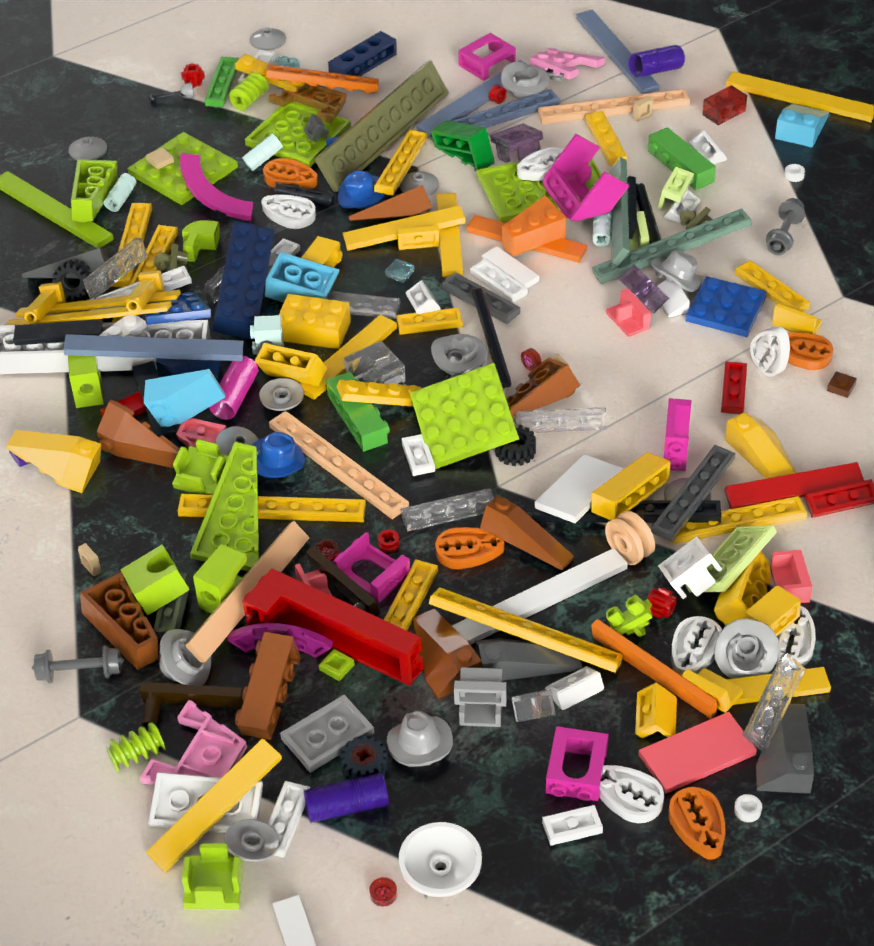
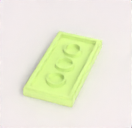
(737, 554)

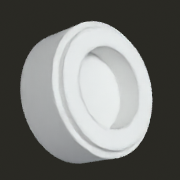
(794, 172)
(747, 808)

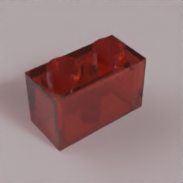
(724, 105)

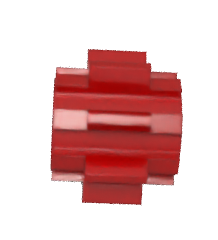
(193, 74)
(662, 602)

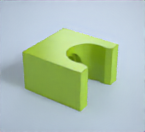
(85, 380)
(218, 577)
(154, 580)

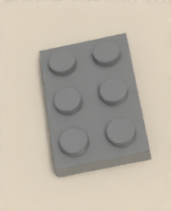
(325, 732)

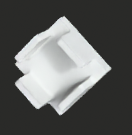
(689, 568)

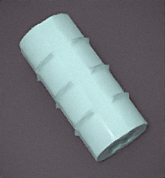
(262, 152)
(119, 192)
(602, 229)

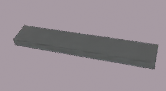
(693, 493)

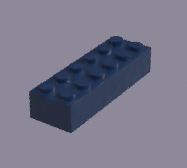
(243, 279)

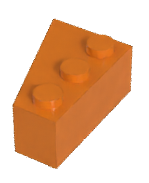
(534, 227)

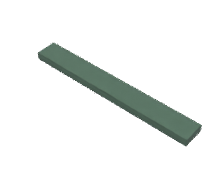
(619, 216)
(681, 241)

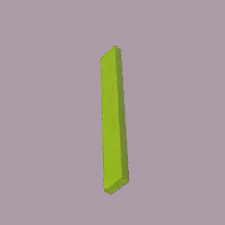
(53, 210)

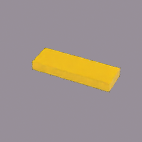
(429, 321)

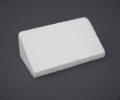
(707, 148)
(688, 202)
(422, 298)
(677, 302)
(576, 687)

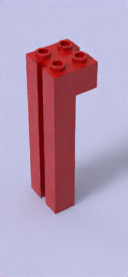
(352, 630)

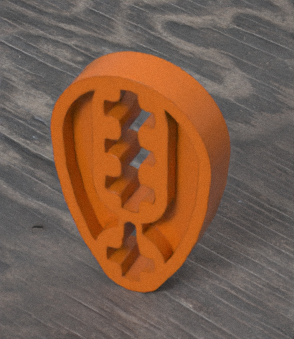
(289, 173)
(812, 348)
(479, 554)
(709, 813)

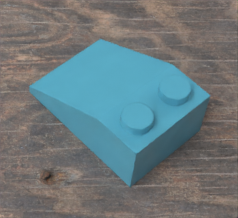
(800, 124)
(299, 277)
(181, 396)

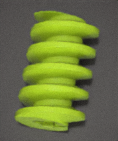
(248, 91)
(135, 746)

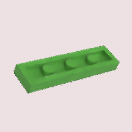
(221, 82)

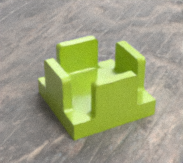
(199, 468)
(212, 878)

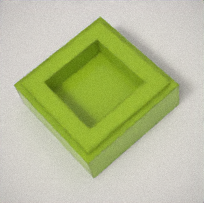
(336, 664)

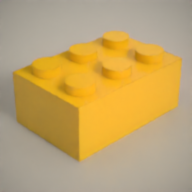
(314, 321)

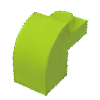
(200, 236)

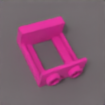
(479, 66)
(677, 433)
(392, 576)
(577, 742)

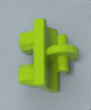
(632, 619)

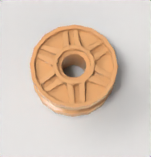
(630, 537)

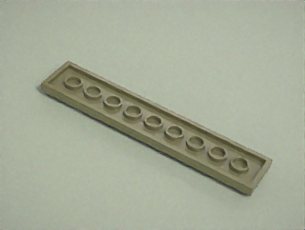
(382, 125)

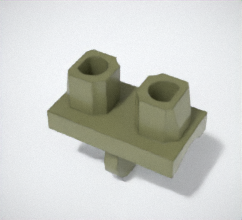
(690, 220)
(173, 261)

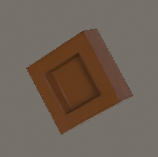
(841, 384)

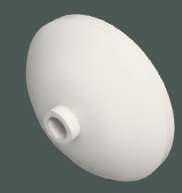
(440, 847)

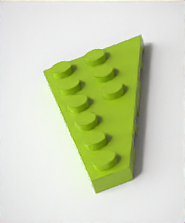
(233, 509)

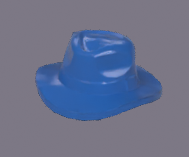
(358, 191)
(278, 455)

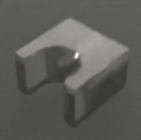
(376, 365)

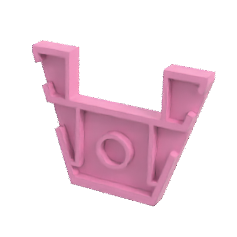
(564, 61)
(210, 753)

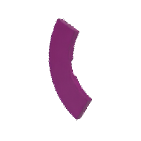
(306, 640)

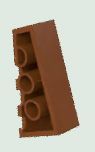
(120, 619)
(267, 685)

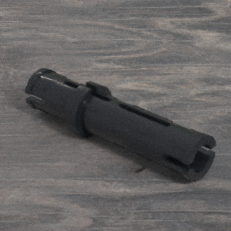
(313, 195)

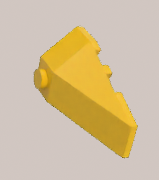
(758, 445)
(63, 457)
(744, 591)

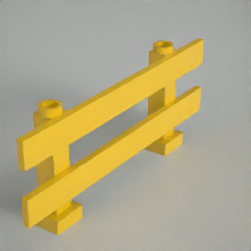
(53, 301)

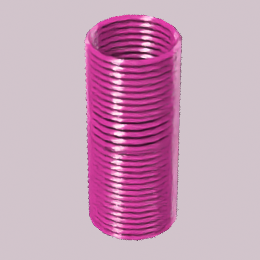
(235, 386)

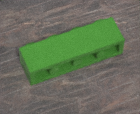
(676, 152)
(360, 417)

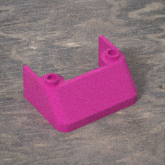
(567, 182)

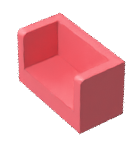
(791, 573)

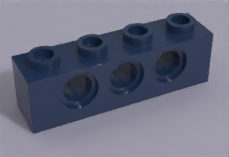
(364, 55)

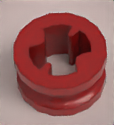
(497, 94)
(385, 536)

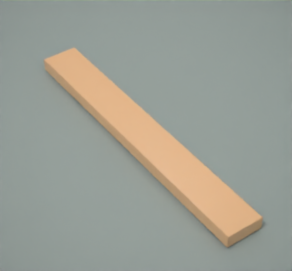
(611, 106)
(340, 465)
(231, 609)

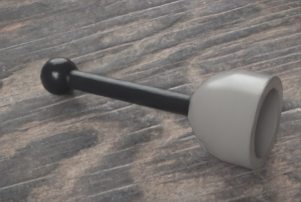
(186, 91)

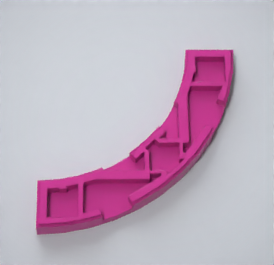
(208, 194)

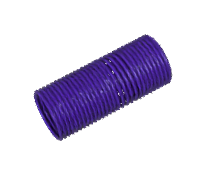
(656, 60)
(341, 800)

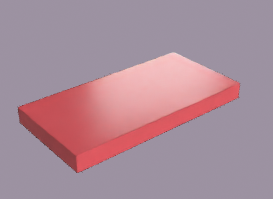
(697, 752)

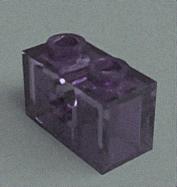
(643, 288)

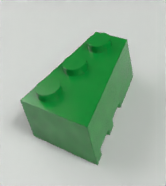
(464, 141)

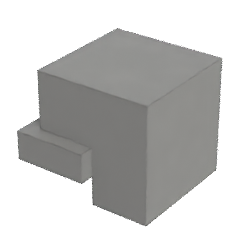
(480, 696)

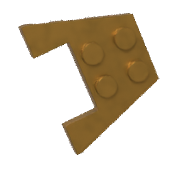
(326, 100)

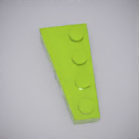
(91, 186)

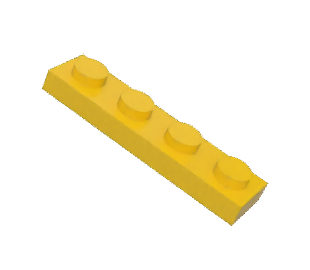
(249, 64)
(605, 137)
(376, 392)

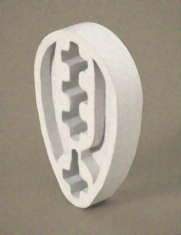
(537, 164)
(289, 210)
(777, 342)
(684, 640)
(803, 641)
(640, 784)

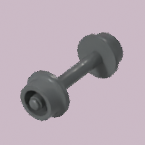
(778, 239)
(45, 666)

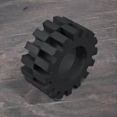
(72, 267)
(521, 453)

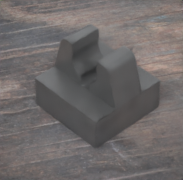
(315, 128)

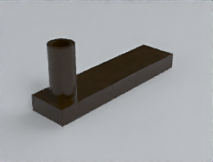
(343, 582)
(178, 694)

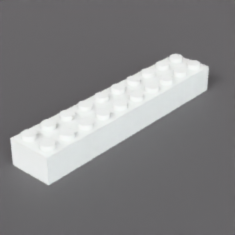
(51, 357)

